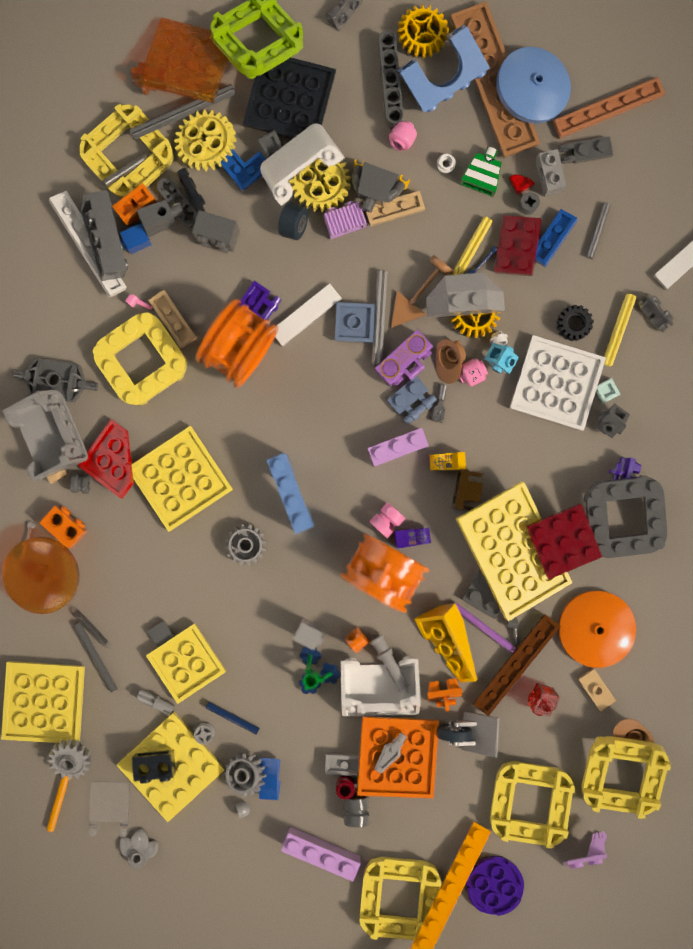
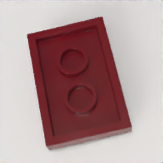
(517, 245)

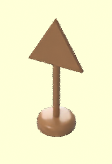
(406, 310)

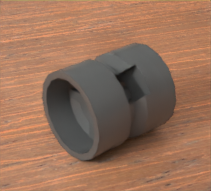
(356, 811)

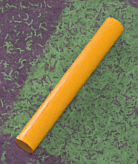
(57, 804)

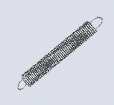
(93, 627)

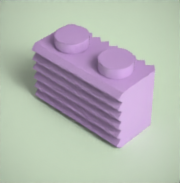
(344, 220)

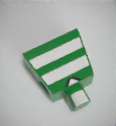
(483, 173)

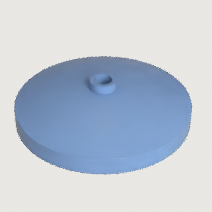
(533, 85)

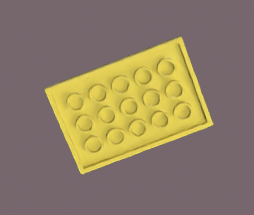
(506, 552)

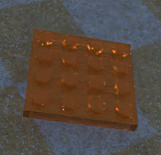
(184, 61)

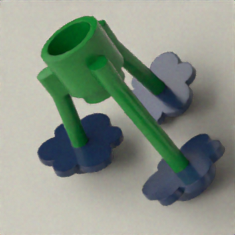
(311, 679)

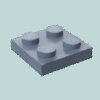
(354, 322)

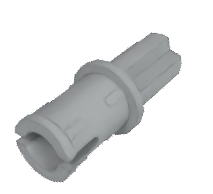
(155, 702)

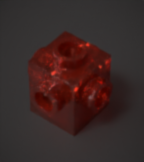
(543, 700)

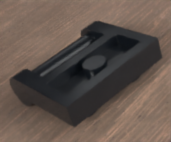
(190, 188)

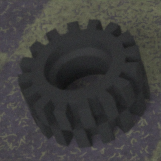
(577, 311)

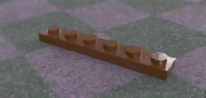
(516, 664)

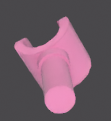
(132, 300)

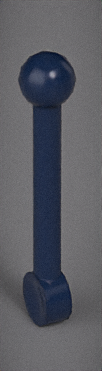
(493, 249)

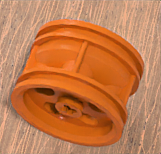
(236, 343)
(384, 573)

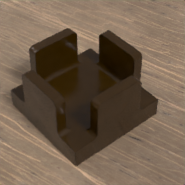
(466, 490)

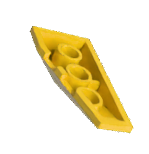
(448, 634)

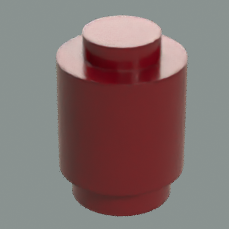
(345, 787)

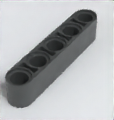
(390, 71)

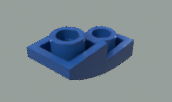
(271, 788)

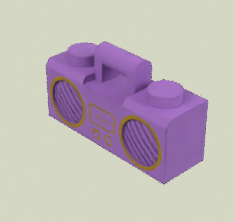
(400, 359)

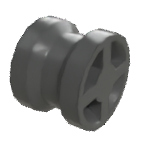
(526, 206)
(80, 483)

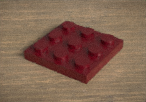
(564, 541)

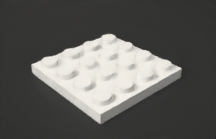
(557, 383)

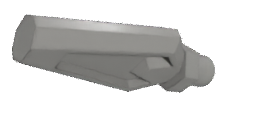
(390, 753)

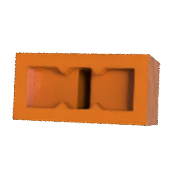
(136, 199)
(60, 531)

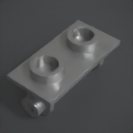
(340, 16)
(652, 306)

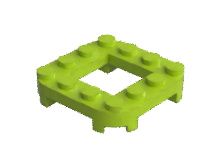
(249, 62)

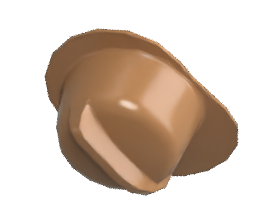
(449, 360)
(632, 730)

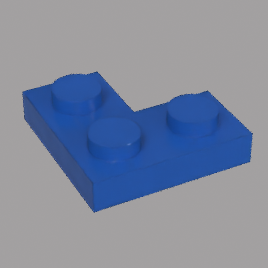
(243, 173)

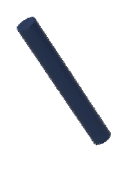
(232, 718)

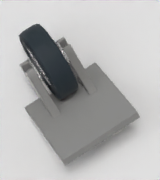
(474, 733)

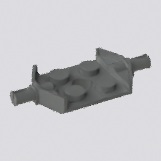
(71, 378)

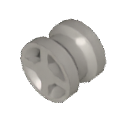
(201, 735)

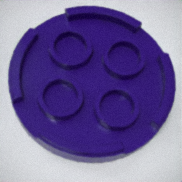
(495, 885)

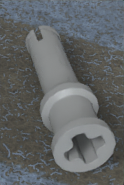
(385, 654)

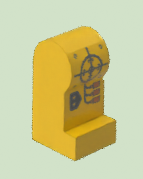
(448, 461)

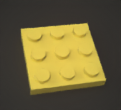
(186, 663)

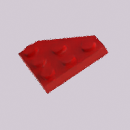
(111, 459)

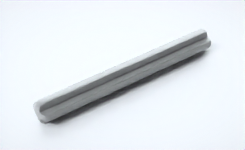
(379, 317)

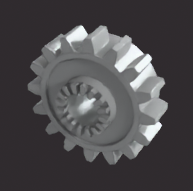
(246, 534)
(70, 758)
(236, 779)

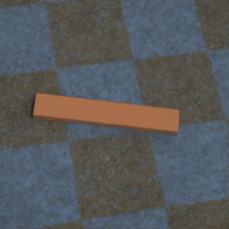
(608, 108)

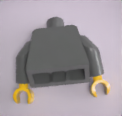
(376, 185)

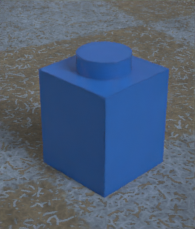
(135, 239)

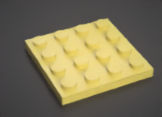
(180, 478)
(42, 702)
(193, 764)

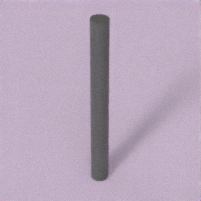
(95, 657)

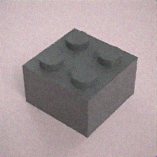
(216, 231)

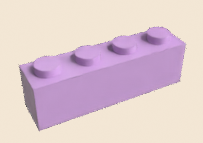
(321, 853)

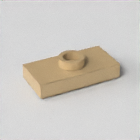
(596, 689)

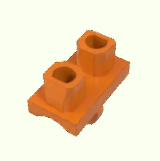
(452, 691)

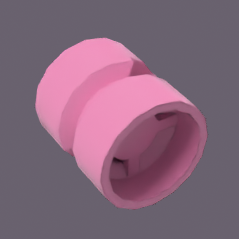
(387, 520)

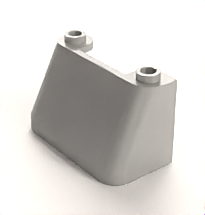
(47, 432)

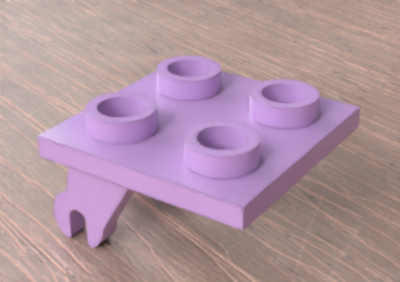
(595, 853)

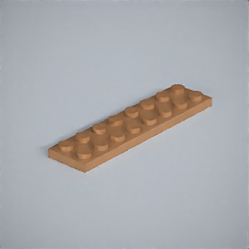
(511, 133)

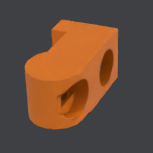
(357, 639)

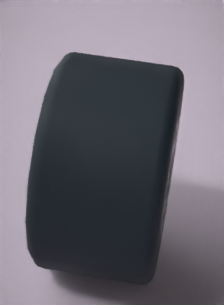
(293, 221)

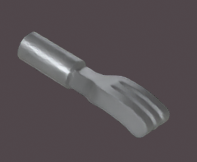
(439, 410)

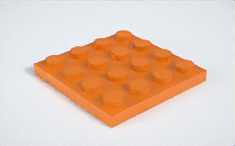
(411, 773)

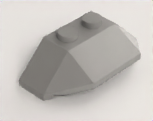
(465, 296)

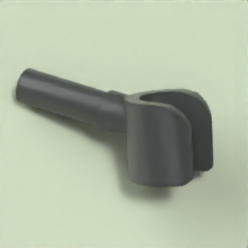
(513, 623)

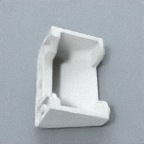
(295, 156)
(372, 692)

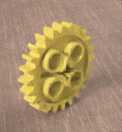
(209, 156)
(305, 189)

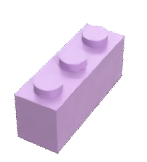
(397, 447)

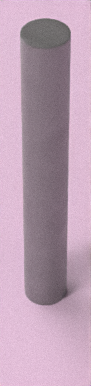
(125, 170)
(598, 230)

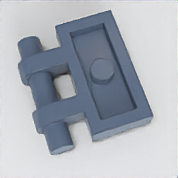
(407, 396)

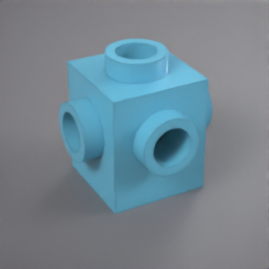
(501, 358)

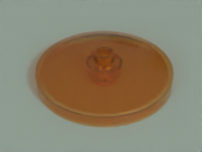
(41, 575)

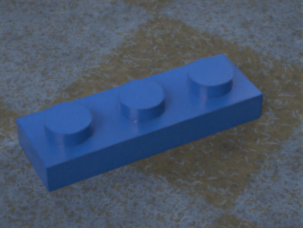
(554, 237)

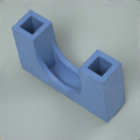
(471, 66)
(290, 493)

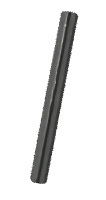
(179, 113)

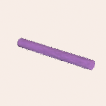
(486, 629)

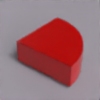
(521, 183)

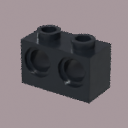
(152, 761)

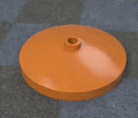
(580, 624)

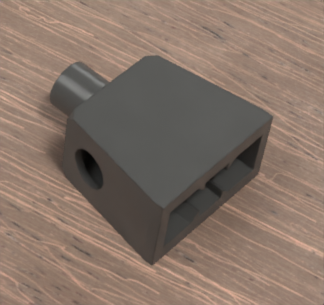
(153, 218)

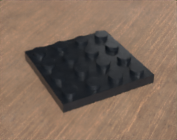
(289, 97)

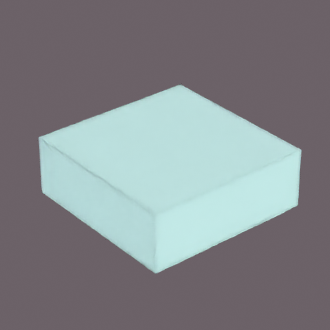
(607, 390)

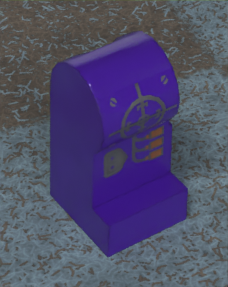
(412, 537)

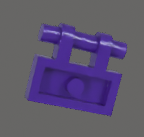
(256, 296)

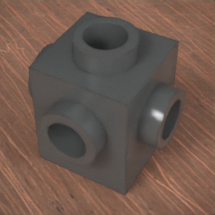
(612, 421)

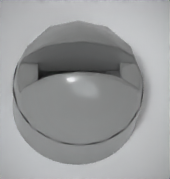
(243, 809)

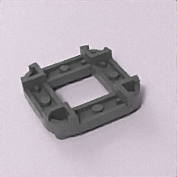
(654, 512)

